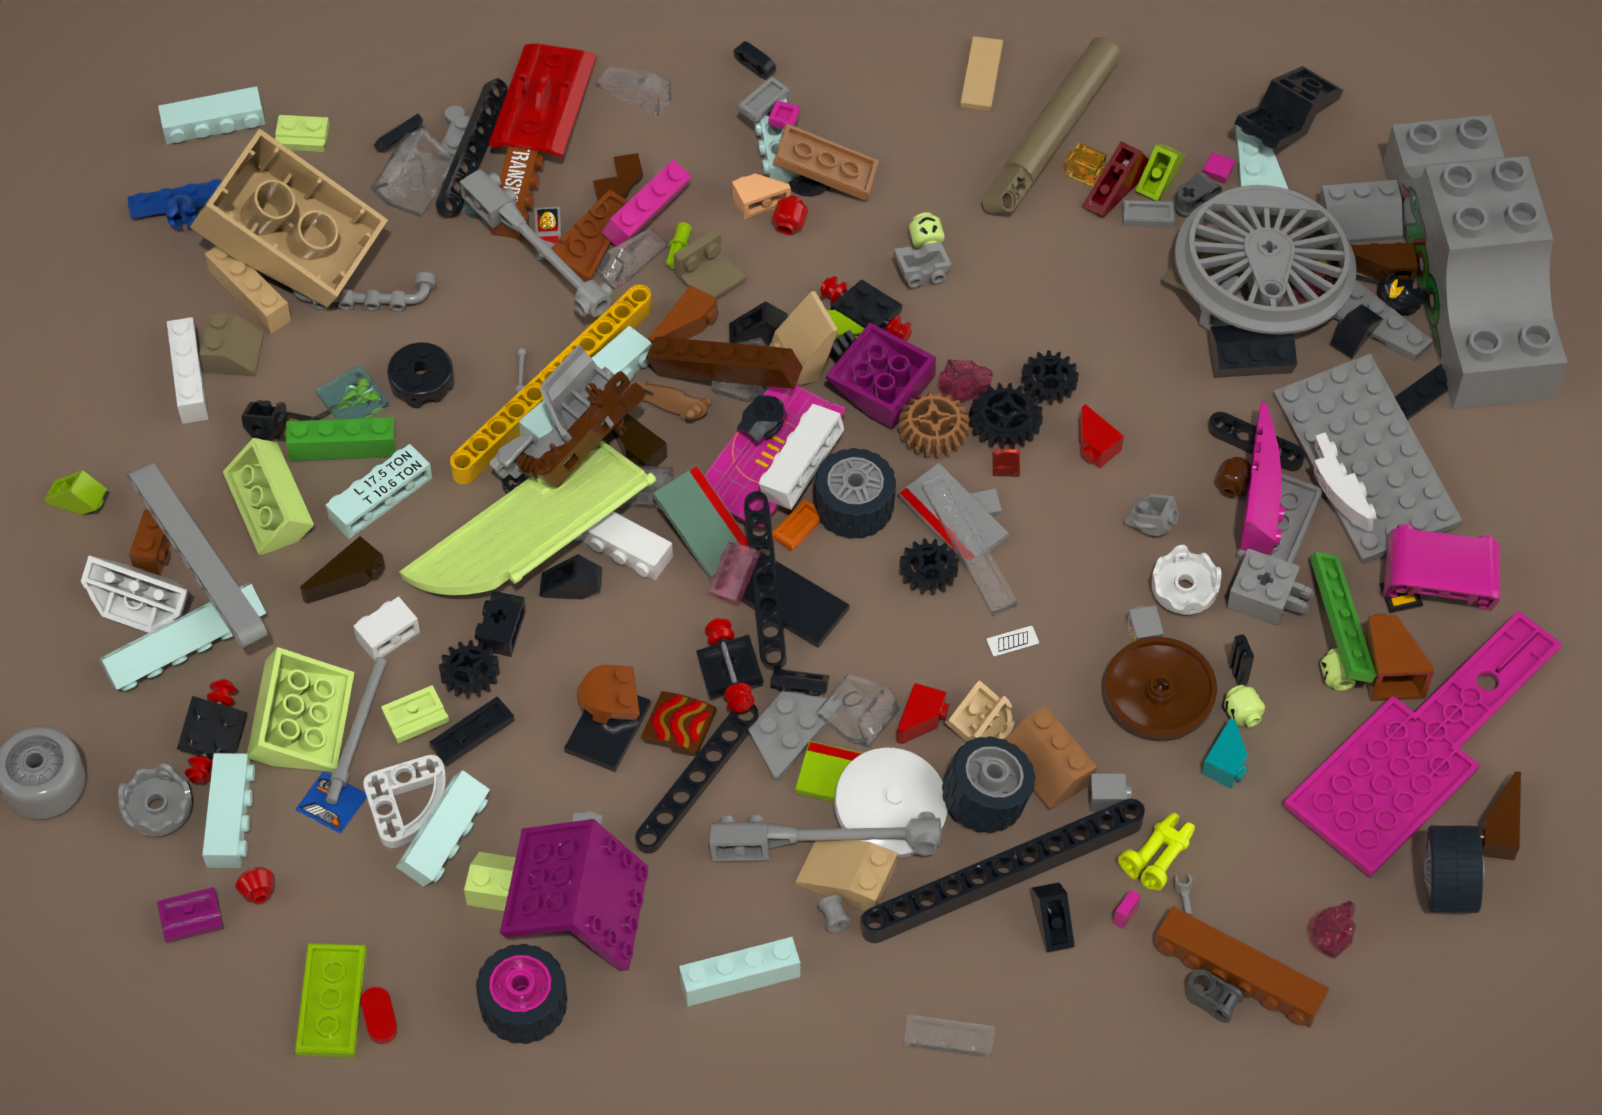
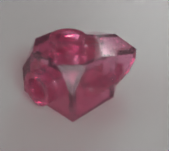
(964, 379)
(1334, 929)

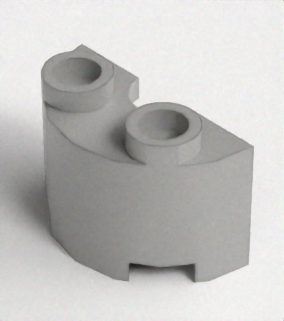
(923, 265)

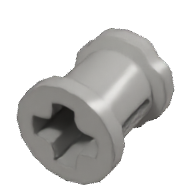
(834, 913)

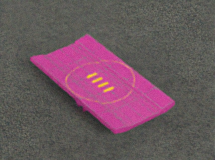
(743, 461)

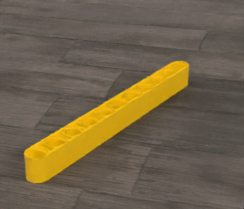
(592, 341)

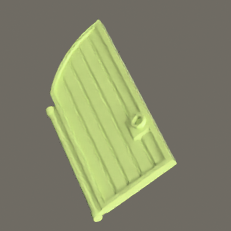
(527, 526)

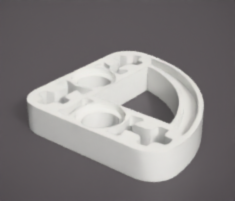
(391, 787)

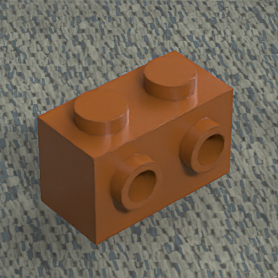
(149, 546)

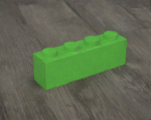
(340, 439)

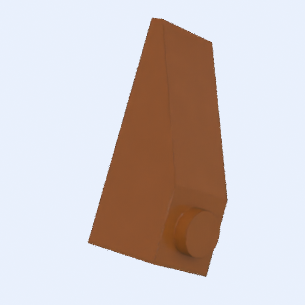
(688, 316)

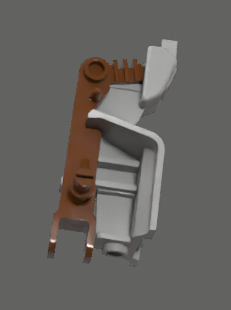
(585, 409)

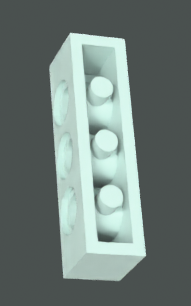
(767, 146)

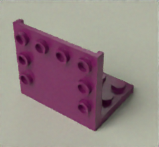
(579, 883)

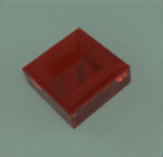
(1006, 462)

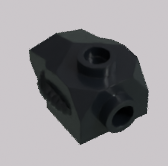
(763, 418)
(263, 420)

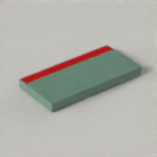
(700, 518)

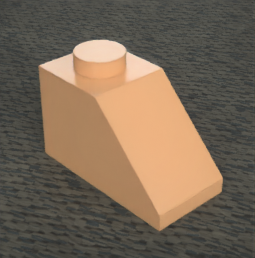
(758, 194)

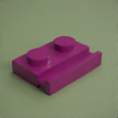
(189, 915)

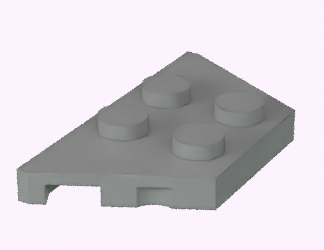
(786, 729)

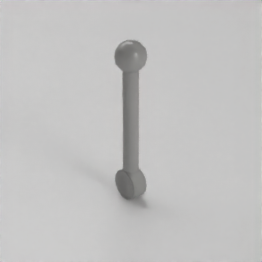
(522, 352)

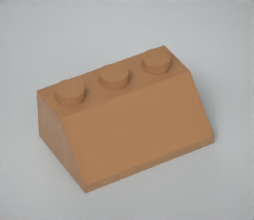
(1057, 758)

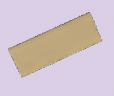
(981, 73)

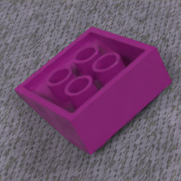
(882, 374)

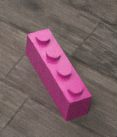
(647, 203)

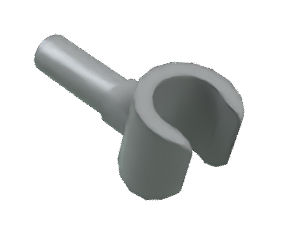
(1184, 890)

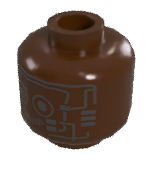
(1234, 477)

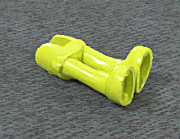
(1155, 876)

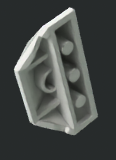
(132, 594)

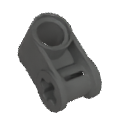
(1194, 193)
(1215, 996)

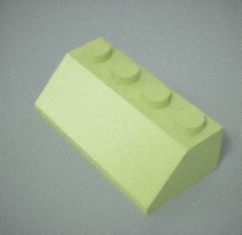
(267, 496)
(489, 881)

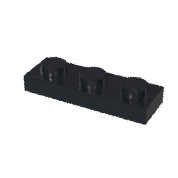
(471, 731)

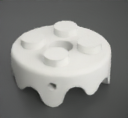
(1187, 566)

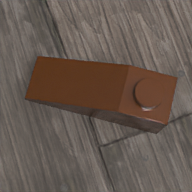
(1502, 825)

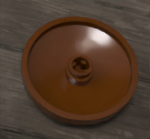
(1160, 688)

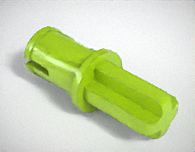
(678, 242)

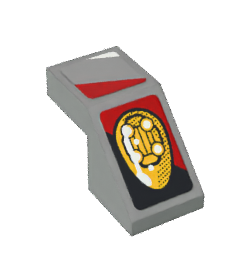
(548, 226)

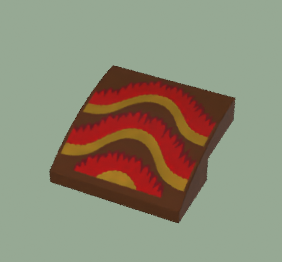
(679, 723)

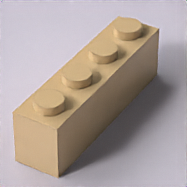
(249, 289)

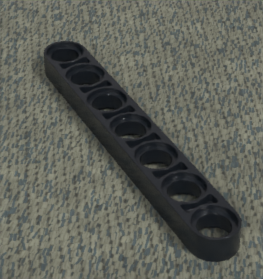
(479, 140)
(771, 591)
(692, 788)

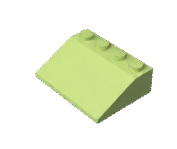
(300, 712)

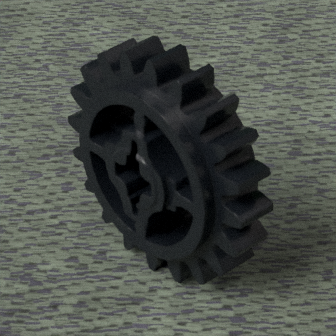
(1006, 416)

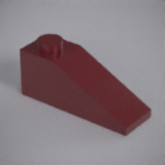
(1116, 180)

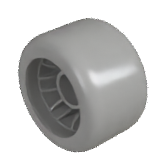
(40, 773)

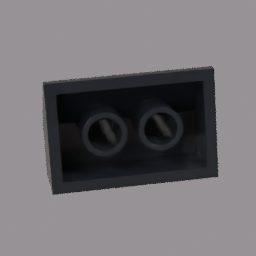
(1251, 353)

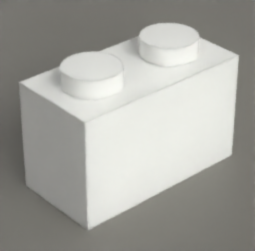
(386, 628)

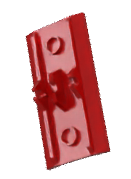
(543, 99)

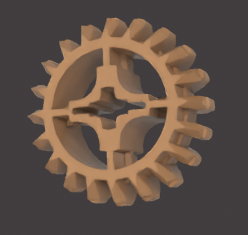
(933, 424)

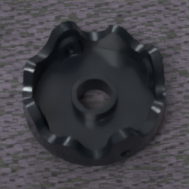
(417, 387)

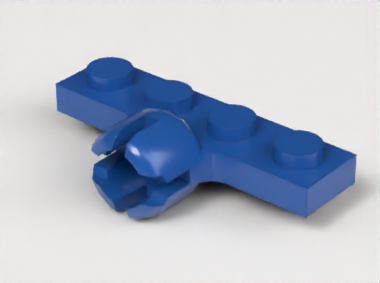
(178, 203)

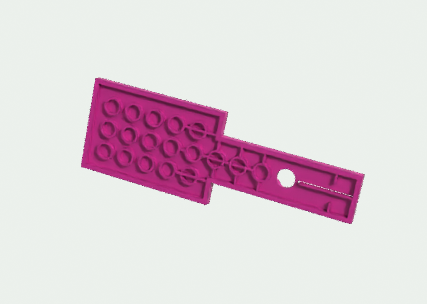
(1411, 763)

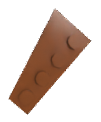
(584, 243)

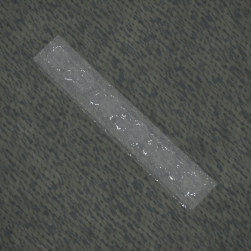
(969, 544)

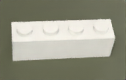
(187, 370)
(801, 456)
(629, 545)

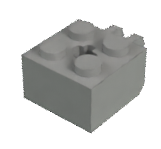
(1266, 587)

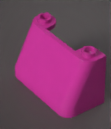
(1443, 566)

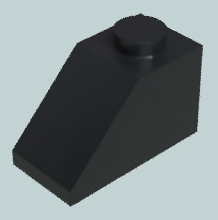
(757, 323)
(571, 579)
(1053, 916)

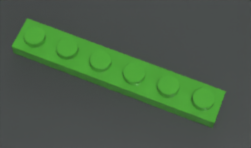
(1343, 617)

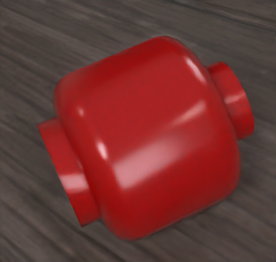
(789, 215)

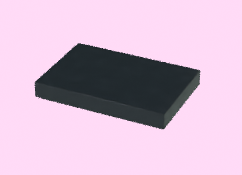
(606, 742)

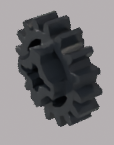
(1050, 377)
(929, 566)
(469, 669)

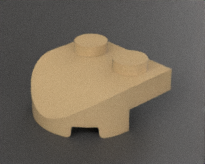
(981, 714)

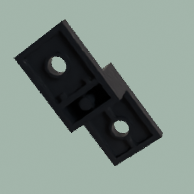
(1288, 107)

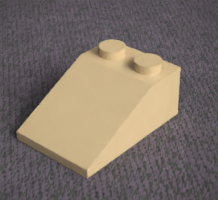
(810, 336)
(849, 869)

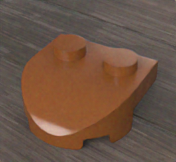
(609, 693)

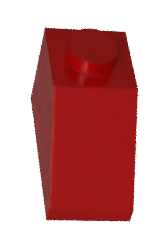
(1098, 438)
(922, 712)

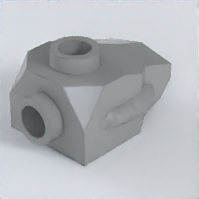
(1153, 514)

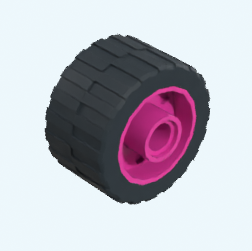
(522, 993)

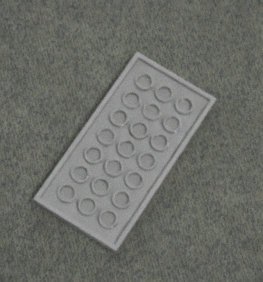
(1375, 444)

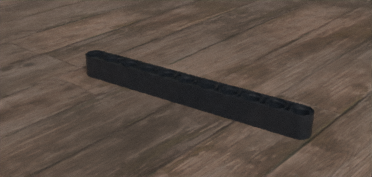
(994, 879)

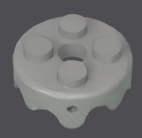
(151, 785)

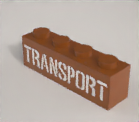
(522, 176)

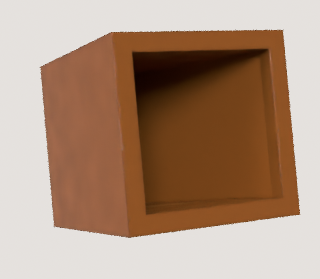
(1397, 660)

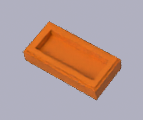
(797, 526)

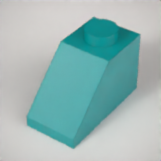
(1227, 757)

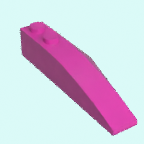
(1264, 490)

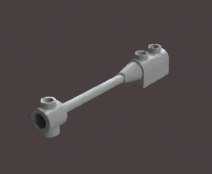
(499, 206)
(755, 837)

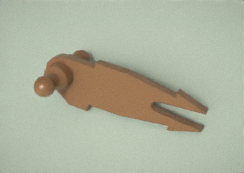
(676, 401)

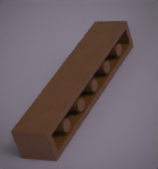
(724, 362)

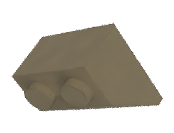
(230, 345)

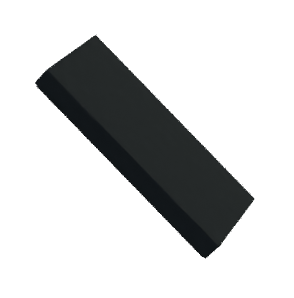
(805, 606)

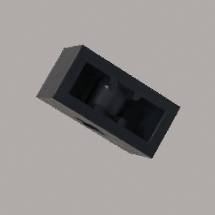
(501, 622)

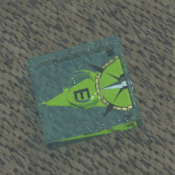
(352, 395)

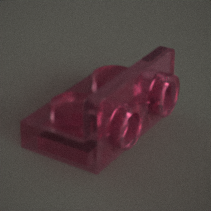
(734, 572)

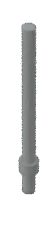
(340, 774)

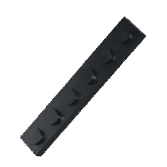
(1423, 392)

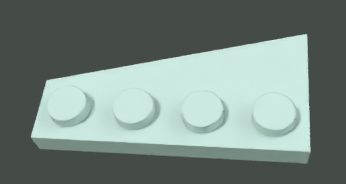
(1257, 162)

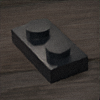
(810, 682)

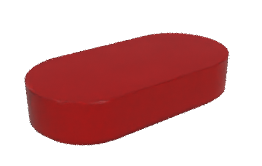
(379, 1015)

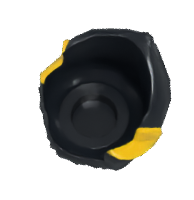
(1401, 295)

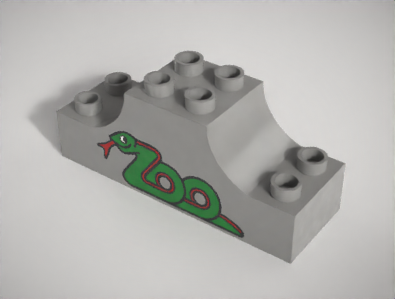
(1479, 259)

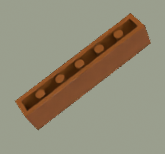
(1241, 966)

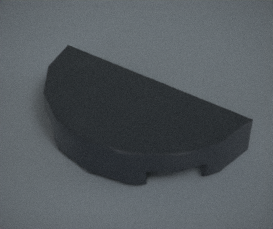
(807, 187)

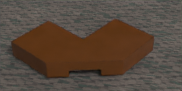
(628, 174)

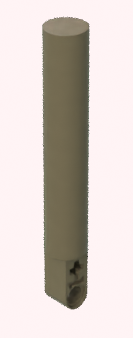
(1052, 126)

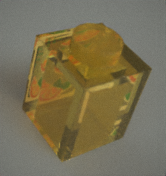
(1085, 164)

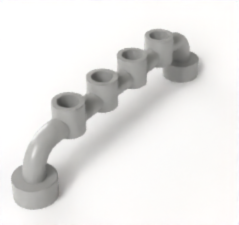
(372, 299)

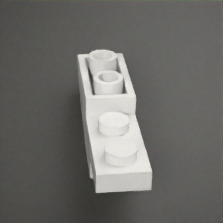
(1342, 489)

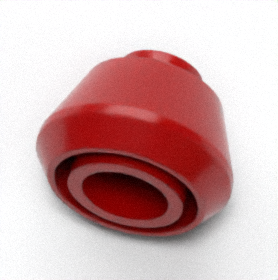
(255, 884)

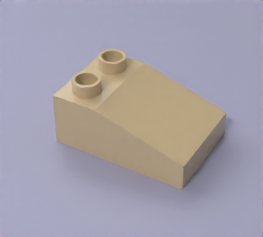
(289, 220)

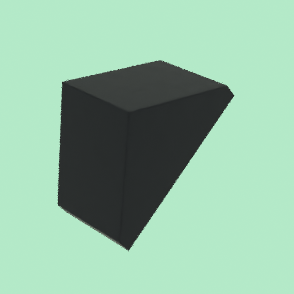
(1355, 330)

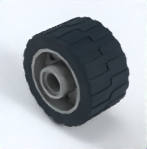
(854, 493)
(988, 784)
(1454, 869)

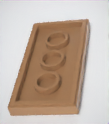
(826, 162)

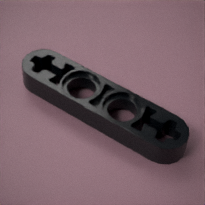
(1247, 445)

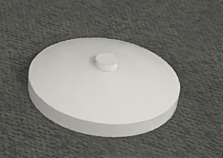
(886, 792)

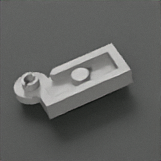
(458, 122)

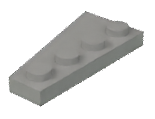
(1394, 329)

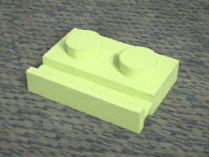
(302, 132)
(415, 714)

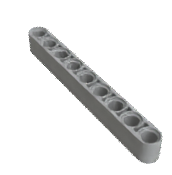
(197, 555)

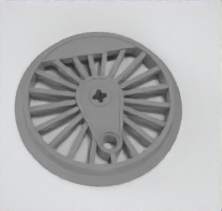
(1266, 259)

